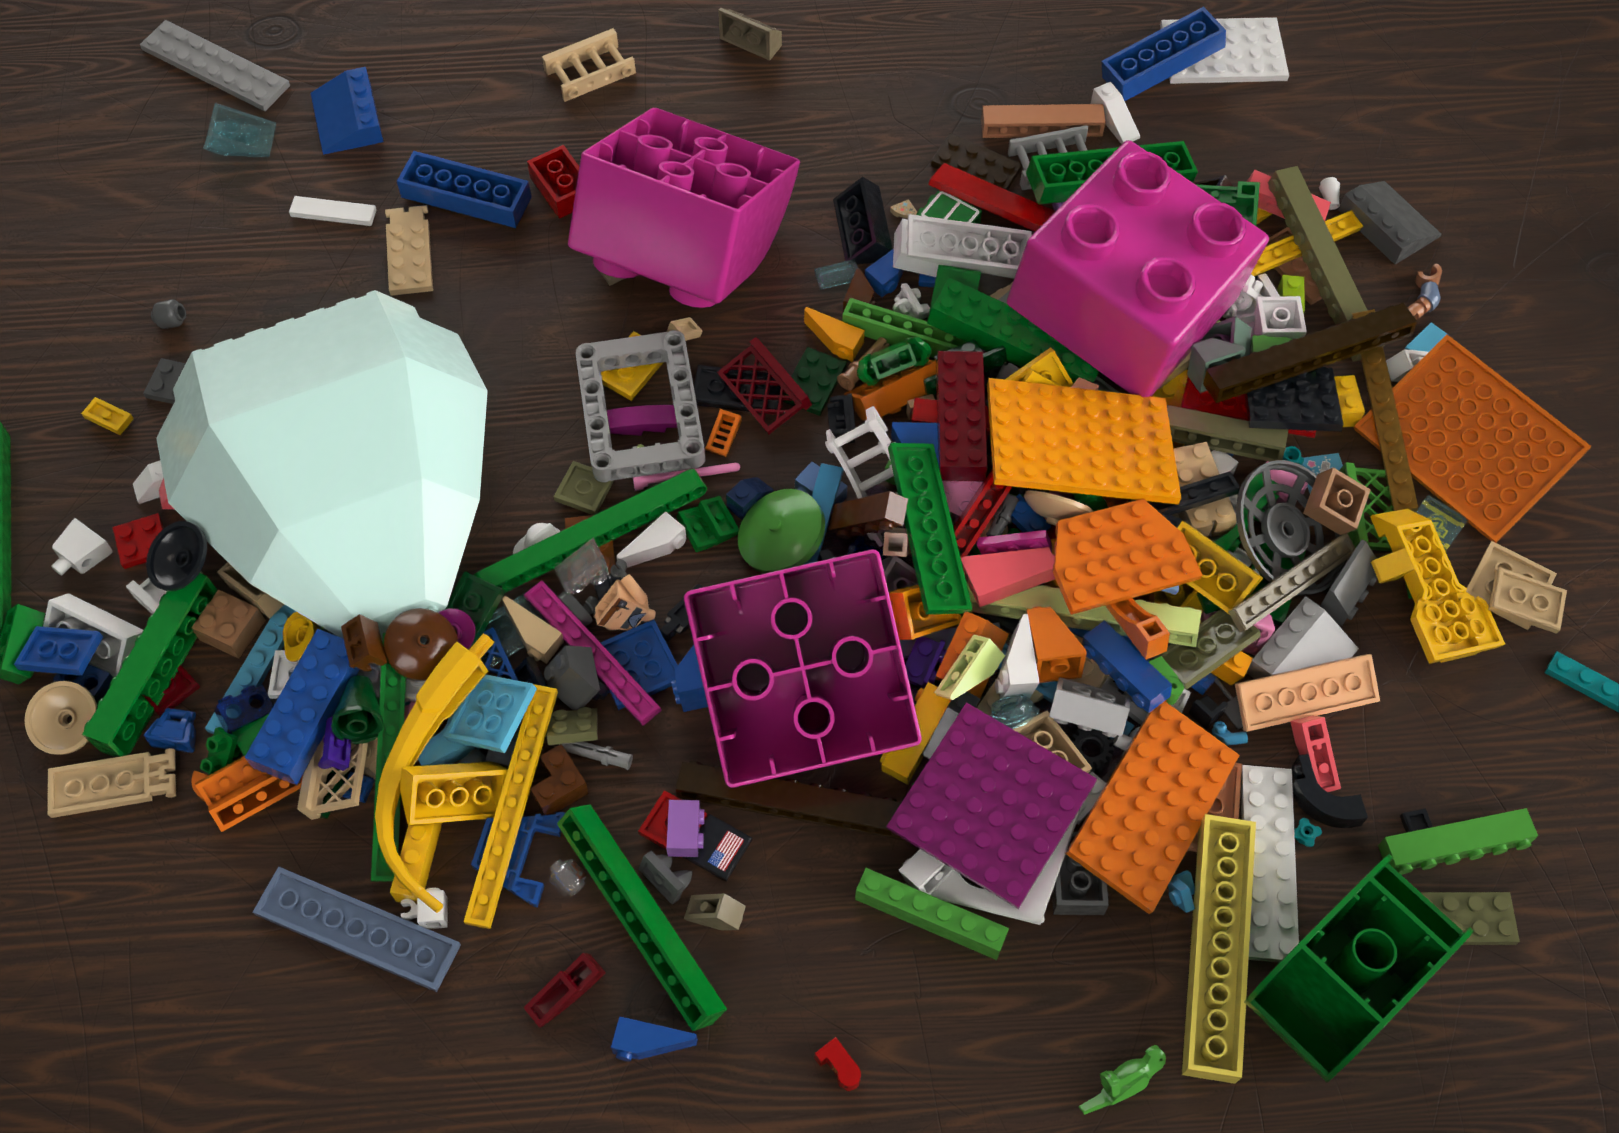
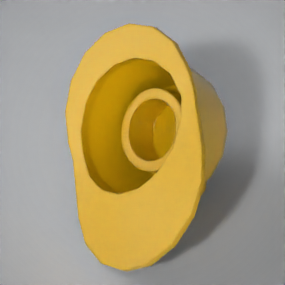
(297, 635)

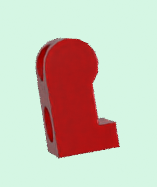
(841, 1063)

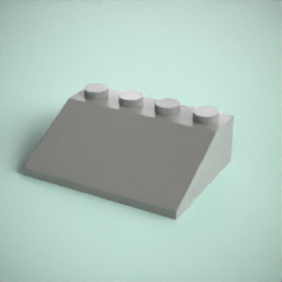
(1302, 641)

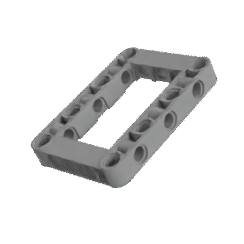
(632, 352)

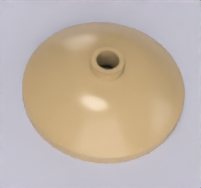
(1054, 506)
(48, 715)

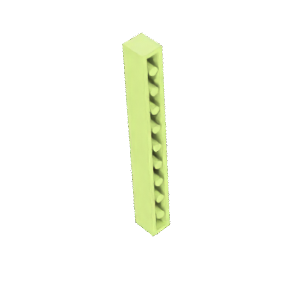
(1180, 621)

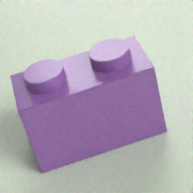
(683, 828)

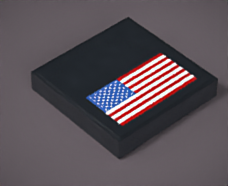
(721, 848)

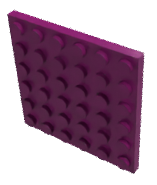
(992, 805)

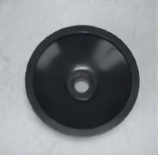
(176, 556)

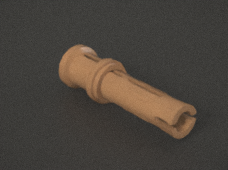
(849, 377)

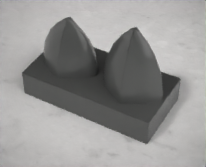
(668, 883)

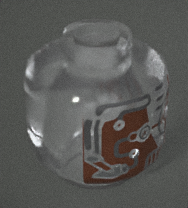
(567, 877)

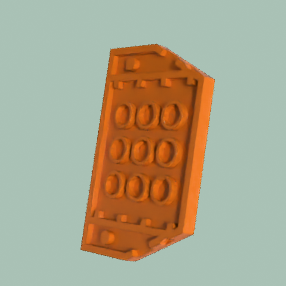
(1119, 556)

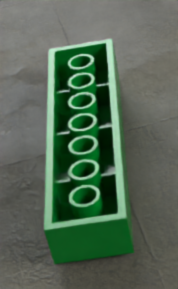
(1061, 174)
(994, 324)
(148, 669)

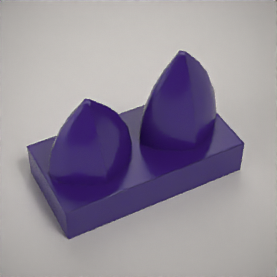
(335, 751)

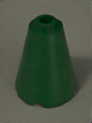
(357, 712)

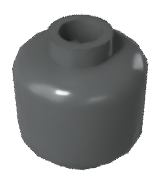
(168, 314)

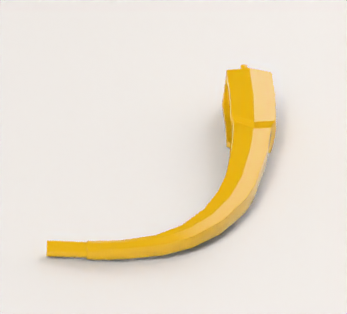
(435, 701)

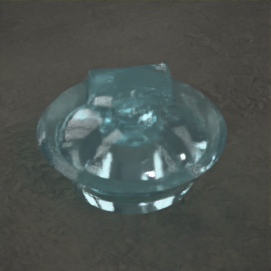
(1014, 710)

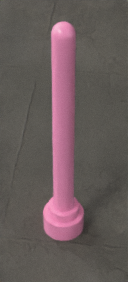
(643, 481)

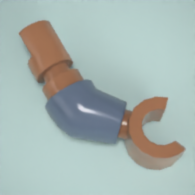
(1429, 295)

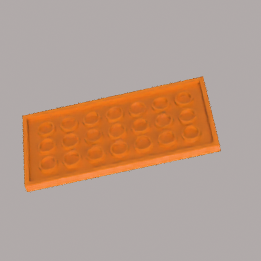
(1153, 806)

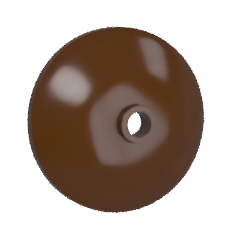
(403, 643)

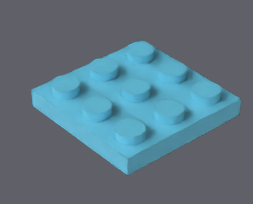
(491, 713)

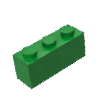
(17, 629)

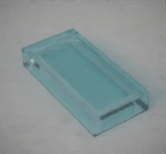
(835, 274)

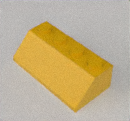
(1224, 577)
(451, 791)

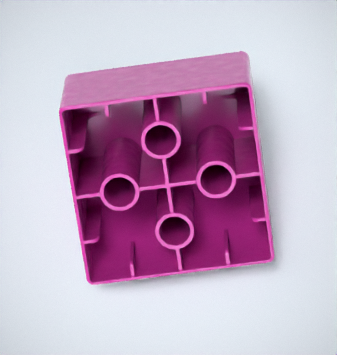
(680, 205)
(802, 668)

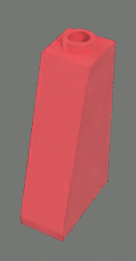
(1007, 573)

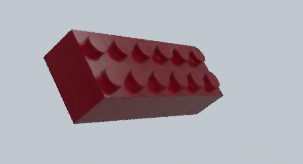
(961, 416)

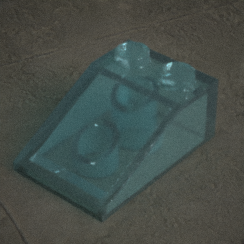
(238, 133)

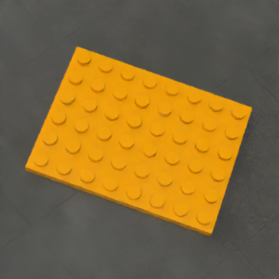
(1081, 441)

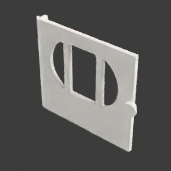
(1032, 910)

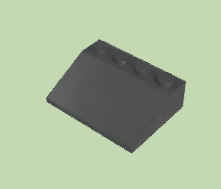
(1389, 220)

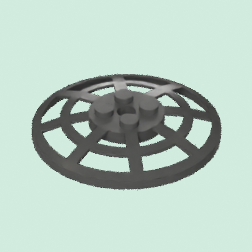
(1275, 518)

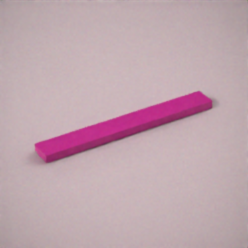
(607, 667)

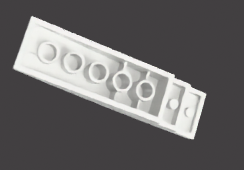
(966, 245)

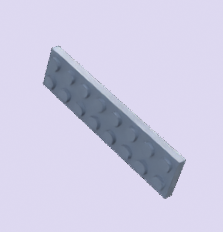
(357, 929)

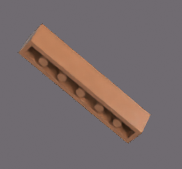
(1031, 120)

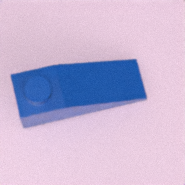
(883, 276)
(644, 1040)

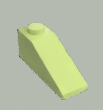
(973, 666)

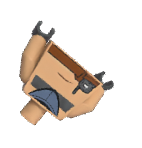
(623, 604)

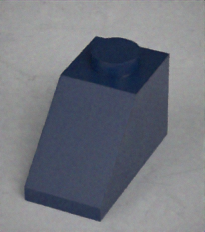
(745, 495)

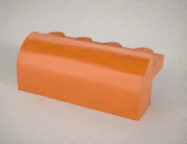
(241, 792)

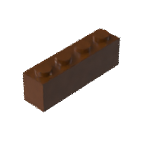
(868, 515)

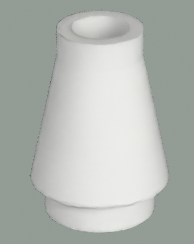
(1330, 191)

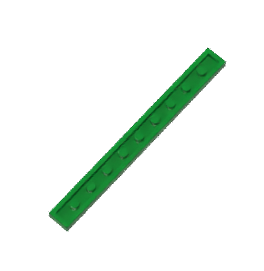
(392, 712)

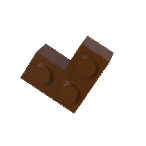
(563, 785)

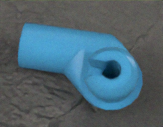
(1225, 736)

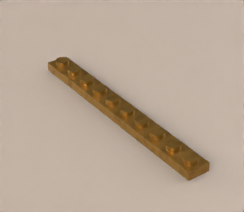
(1388, 427)

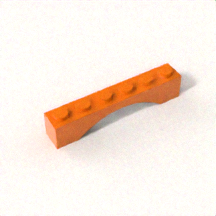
(1141, 627)

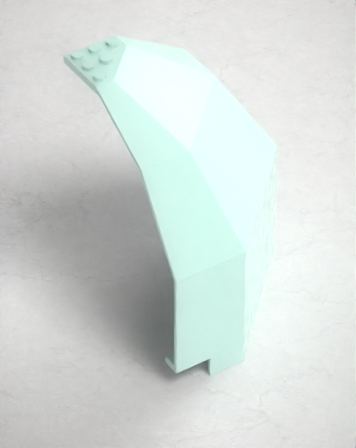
(333, 458)

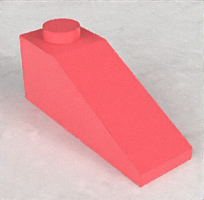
(1313, 739)

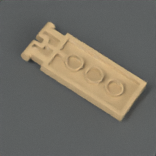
(408, 251)
(110, 783)

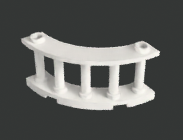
(873, 424)

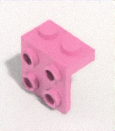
(959, 495)

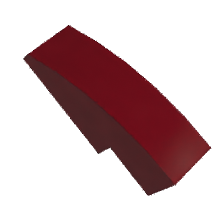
(564, 989)

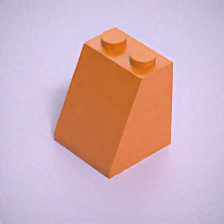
(1055, 646)

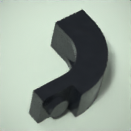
(1321, 805)

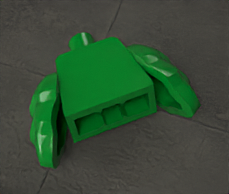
(893, 359)

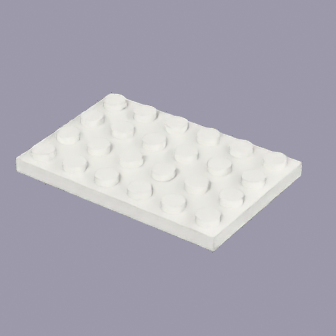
(1250, 55)

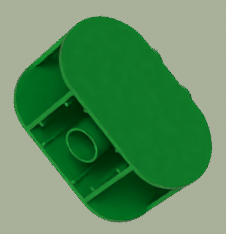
(1356, 970)

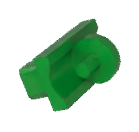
(221, 749)

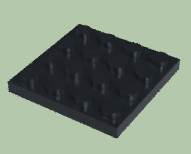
(1297, 403)

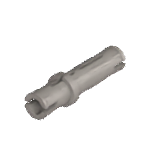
(602, 754)

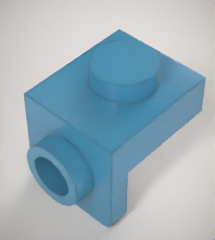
(1181, 891)

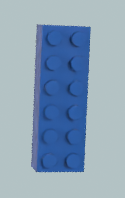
(1164, 53)
(464, 189)
(302, 708)

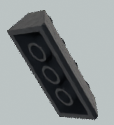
(862, 222)

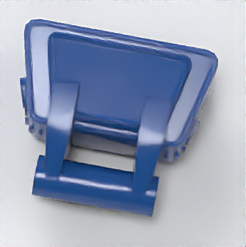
(173, 734)

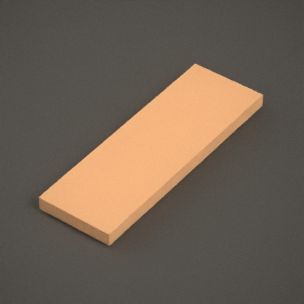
(1307, 692)

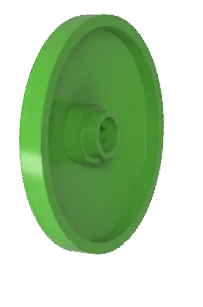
(781, 531)

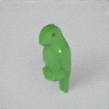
(1126, 1080)

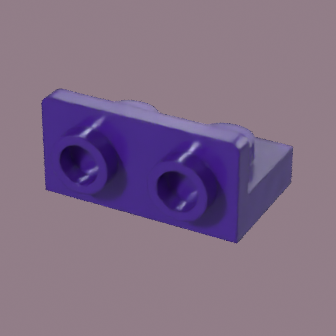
(924, 660)

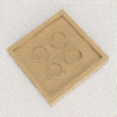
(1499, 556)

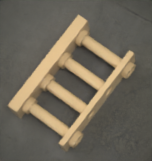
(582, 51)

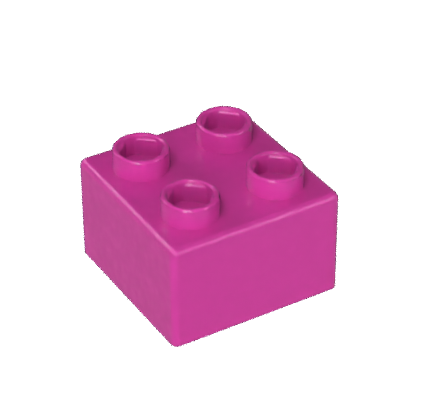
(1135, 269)

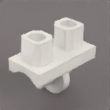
(1250, 290)
(908, 303)

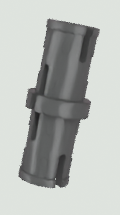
(1003, 516)

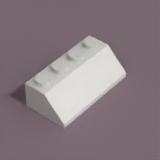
(117, 634)

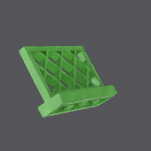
(1361, 532)

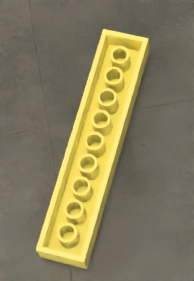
(1219, 950)

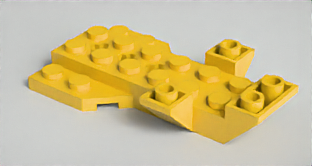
(1444, 616)

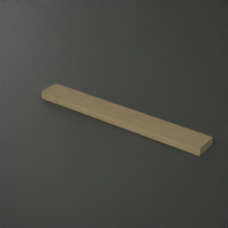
(1292, 582)

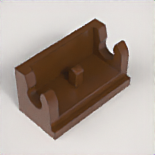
(363, 643)

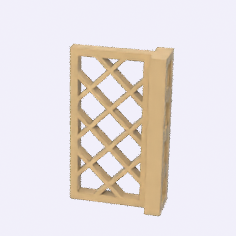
(315, 787)

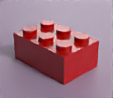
(556, 178)

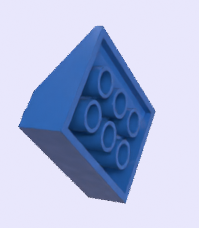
(346, 112)

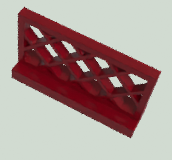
(774, 371)

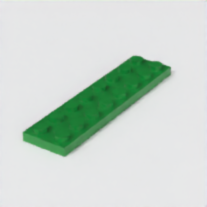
(930, 529)

